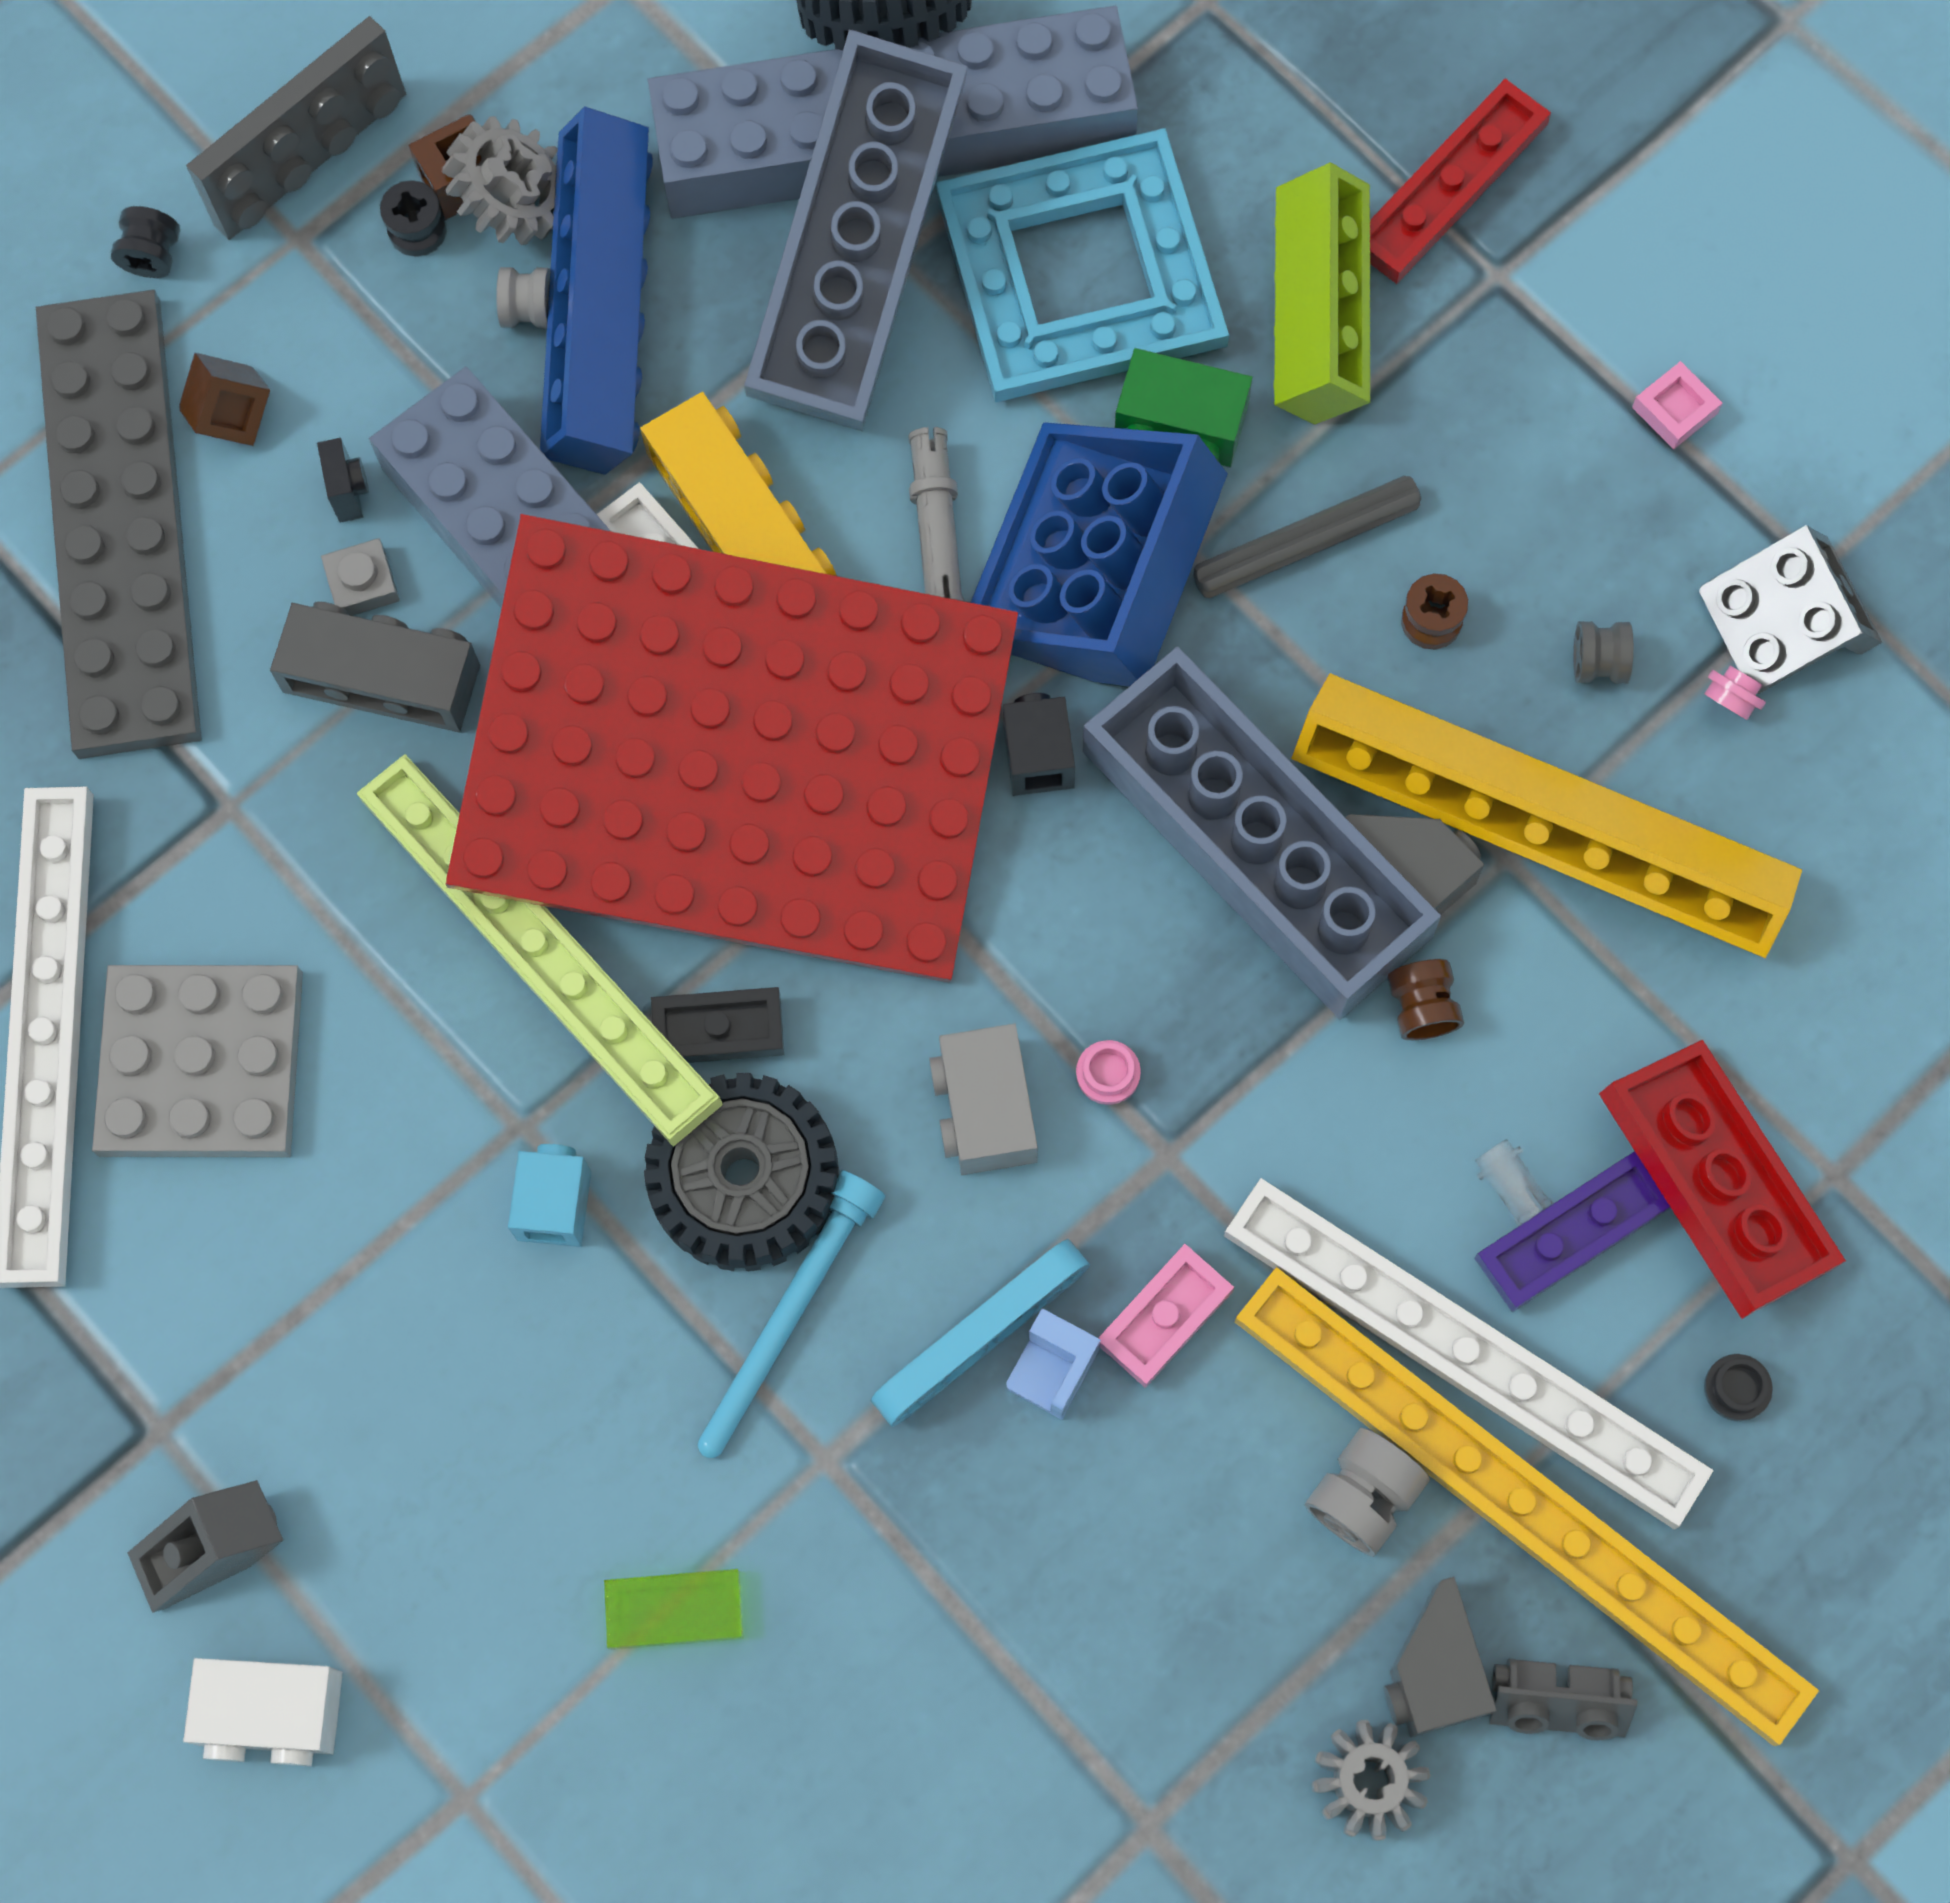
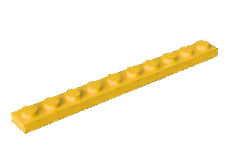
(1528, 1508)

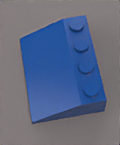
(1101, 546)

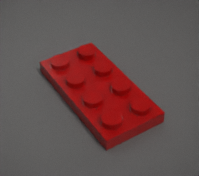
(1722, 1178)

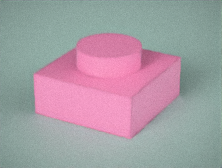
(1677, 405)

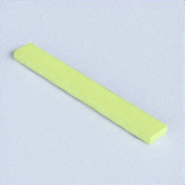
(548, 962)

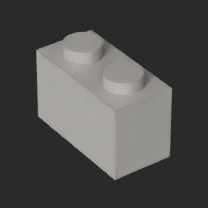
(987, 1099)

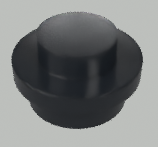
(1738, 1387)

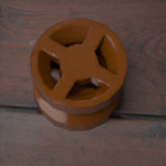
(1428, 624)

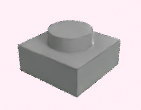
(360, 577)

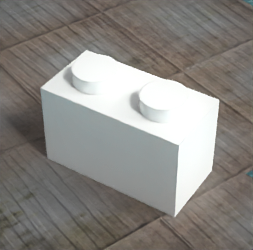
(262, 1708)

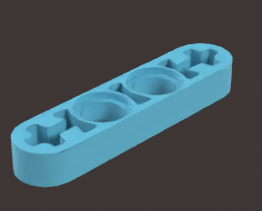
(980, 1332)

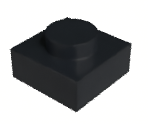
(343, 479)

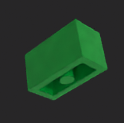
(1185, 398)

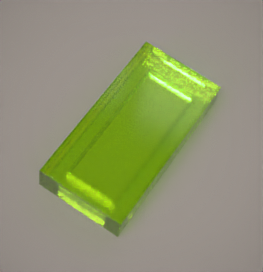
(673, 1609)

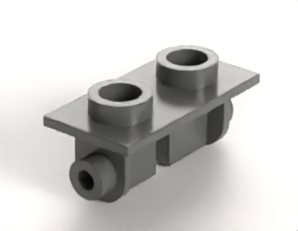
(1593, 1705)

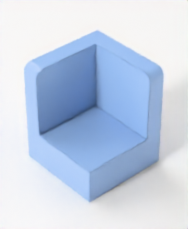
(1053, 1364)

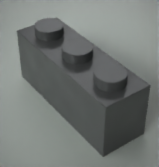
(376, 665)

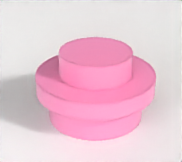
(1735, 691)
(1108, 1072)

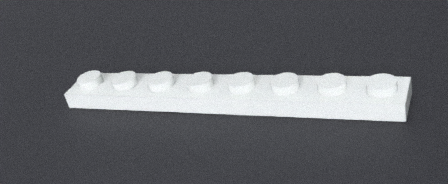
(44, 1036)
(1469, 1354)

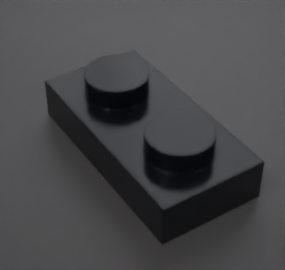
(721, 1024)

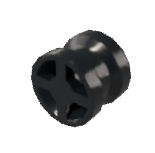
(421, 231)
(145, 242)

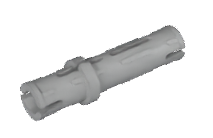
(934, 496)

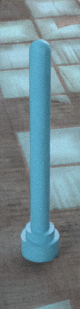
(851, 1205)

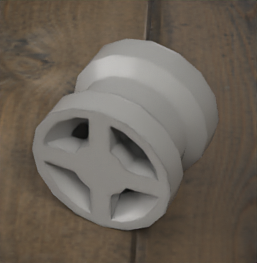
(522, 297)

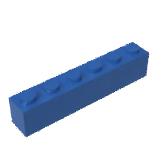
(596, 292)

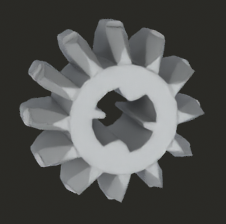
(1354, 1763)

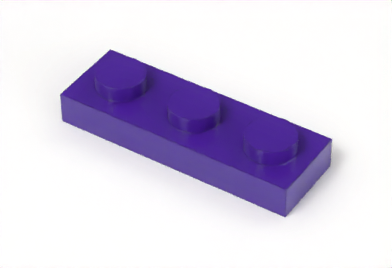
(1572, 1232)

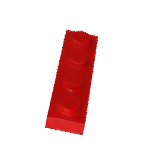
(1453, 178)

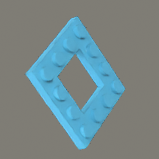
(1128, 171)

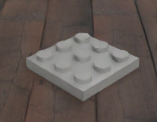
(198, 1061)

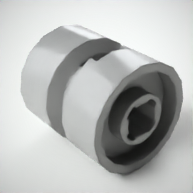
(1368, 1490)

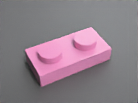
(1165, 1315)

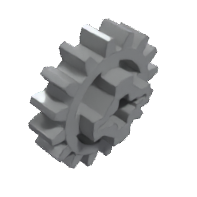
(505, 180)

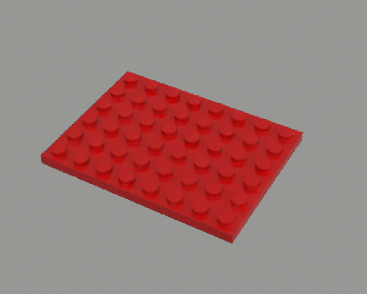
(733, 749)

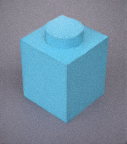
(550, 1196)

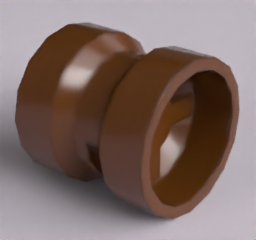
(1425, 999)

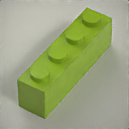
(1322, 294)

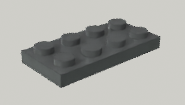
(298, 129)

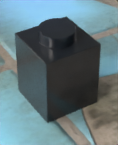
(1038, 744)

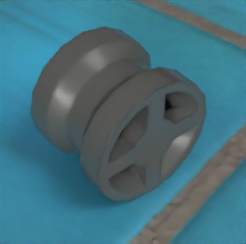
(1603, 652)

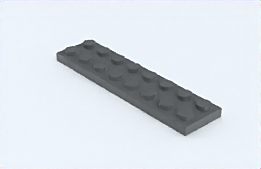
(117, 525)

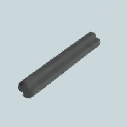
(1307, 536)

